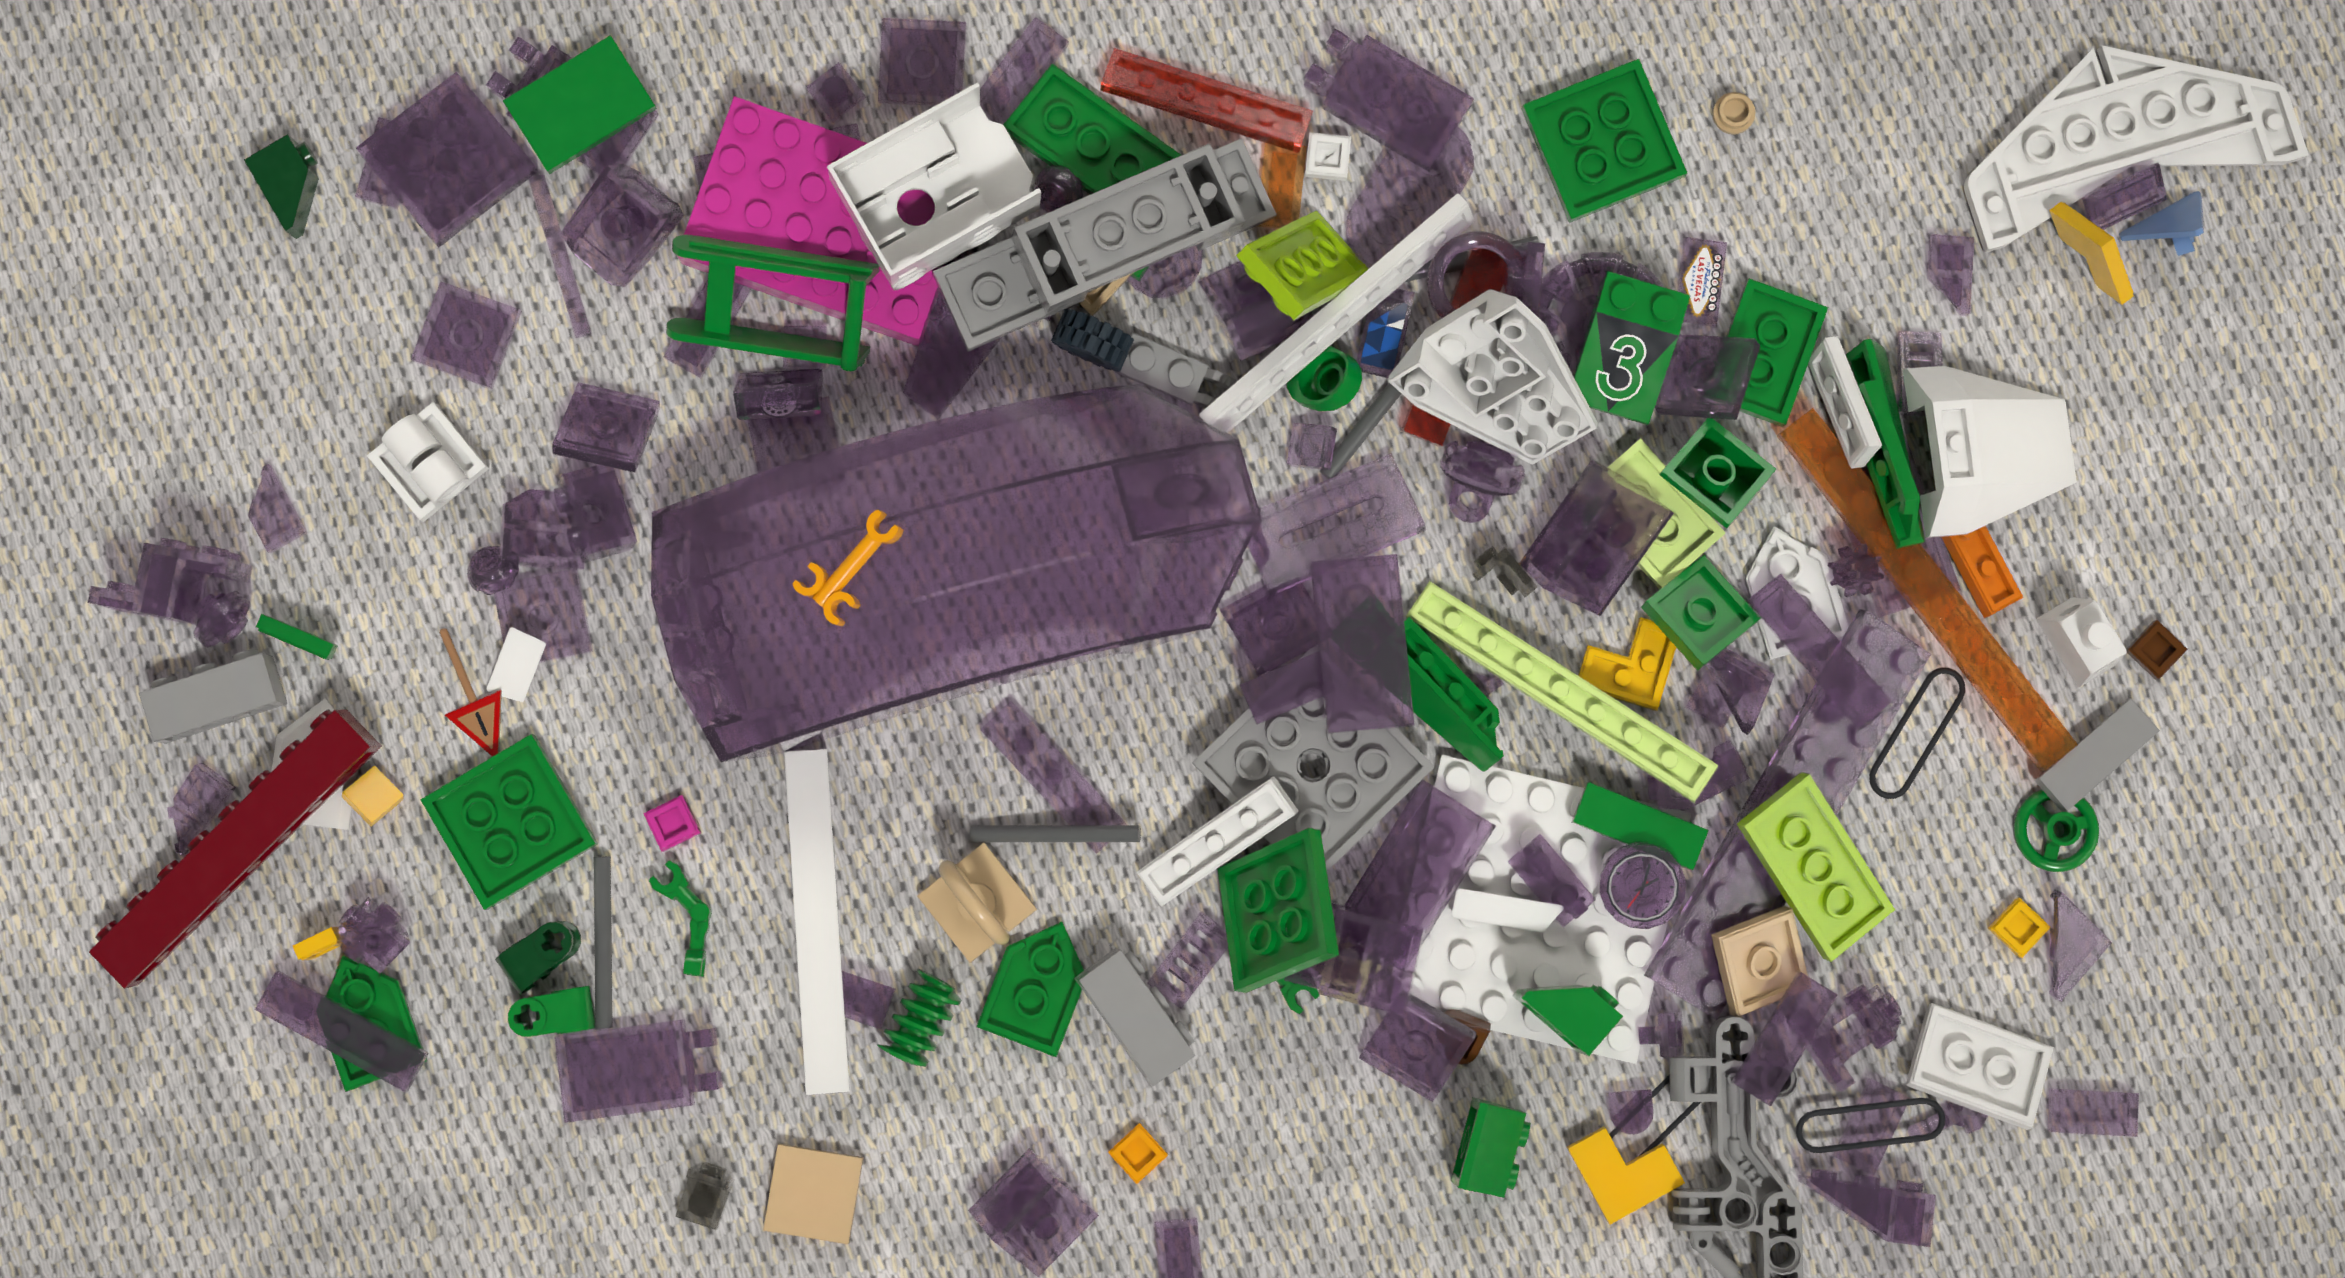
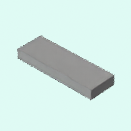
(2097, 755)

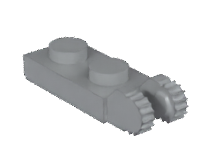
(1171, 372)

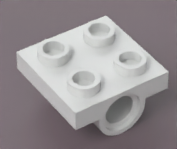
(427, 461)

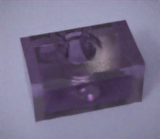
(600, 488)

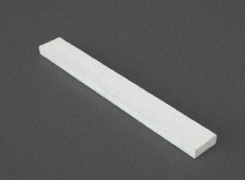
(1338, 315)
(816, 922)

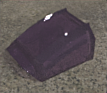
(620, 224)

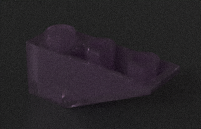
(1891, 1213)

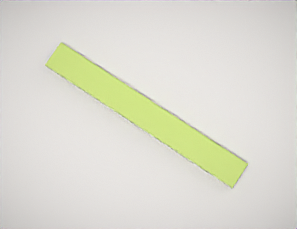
(1562, 692)

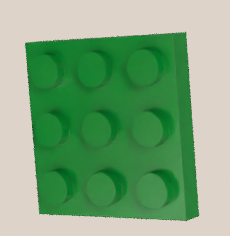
(1604, 140)
(509, 822)
(1278, 911)

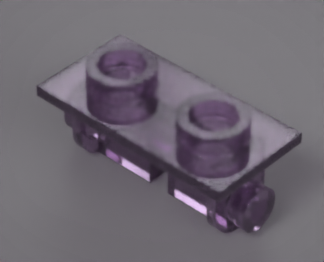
(1551, 879)

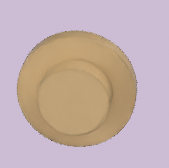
(1733, 113)

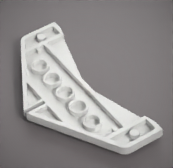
(2141, 117)

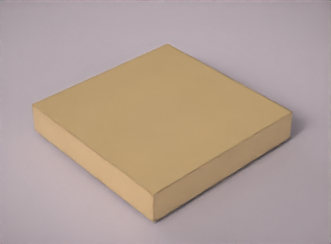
(1759, 960)
(813, 1193)

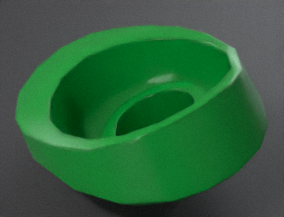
(1327, 381)

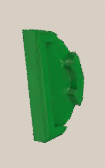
(296, 637)

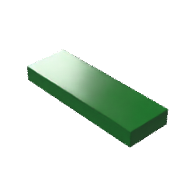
(1636, 822)

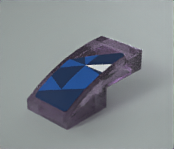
(1385, 334)

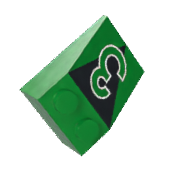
(1629, 346)

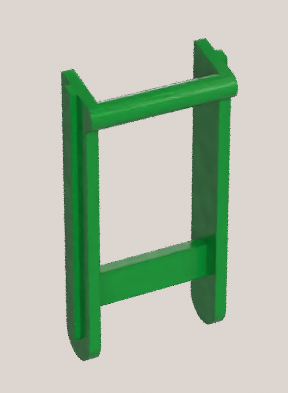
(717, 327)

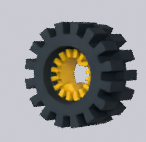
(1092, 340)

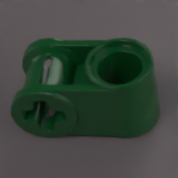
(535, 958)

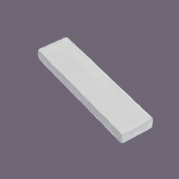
(1217, 841)

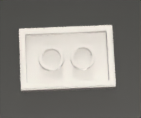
(1979, 1066)

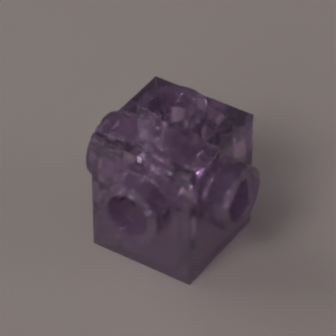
(372, 934)

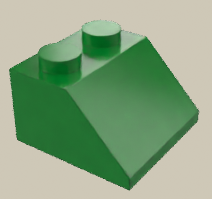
(1718, 472)
(1573, 1012)
(1489, 1148)

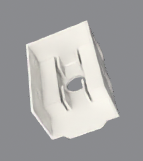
(956, 159)

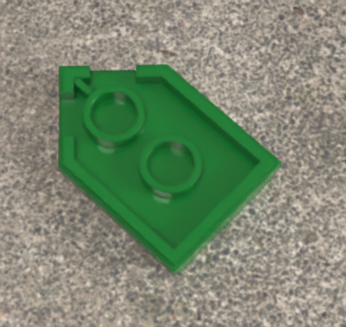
(1035, 991)
(376, 999)

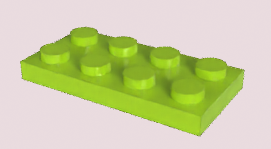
(1302, 264)
(1816, 866)

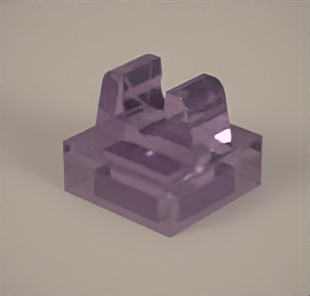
(1666, 1034)

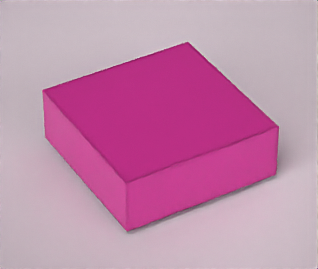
(672, 823)

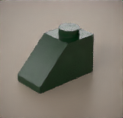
(286, 181)

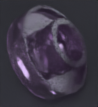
(220, 618)

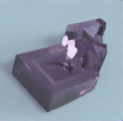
(197, 804)

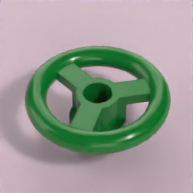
(2072, 832)

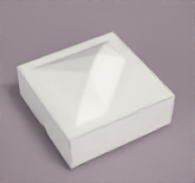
(1328, 156)

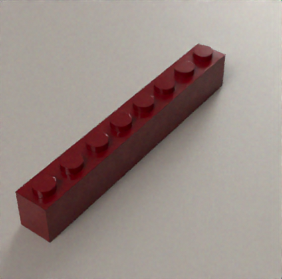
(234, 848)

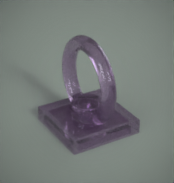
(1521, 275)

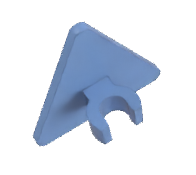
(2177, 221)

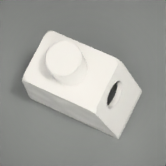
(2082, 638)

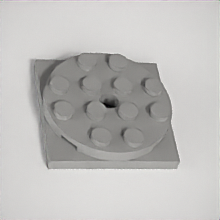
(1360, 780)

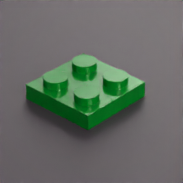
(1700, 612)

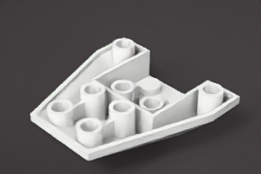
(1497, 378)
(1989, 447)

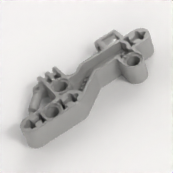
(1736, 1150)

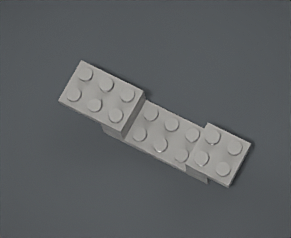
(1103, 238)

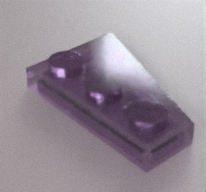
(942, 363)

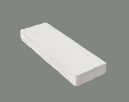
(1844, 402)

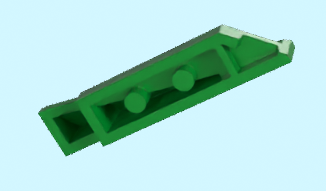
(1890, 464)
(1450, 700)

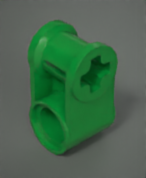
(559, 1012)

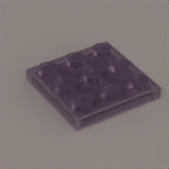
(447, 159)

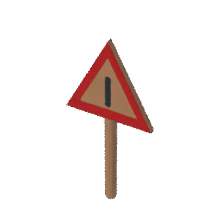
(481, 717)

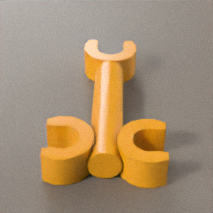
(828, 590)

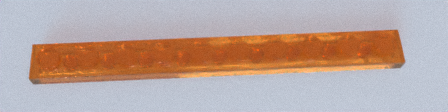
(1929, 594)

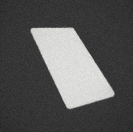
(1504, 910)

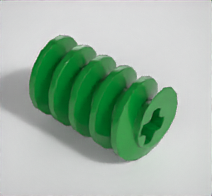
(921, 1020)

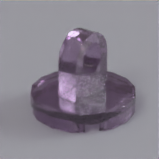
(1479, 470)

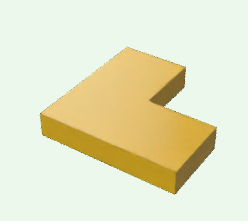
(2097, 248)
(1633, 678)
(1622, 1186)

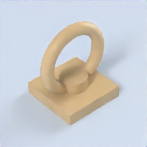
(976, 902)

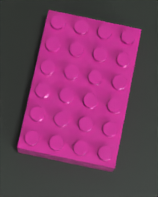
(775, 191)

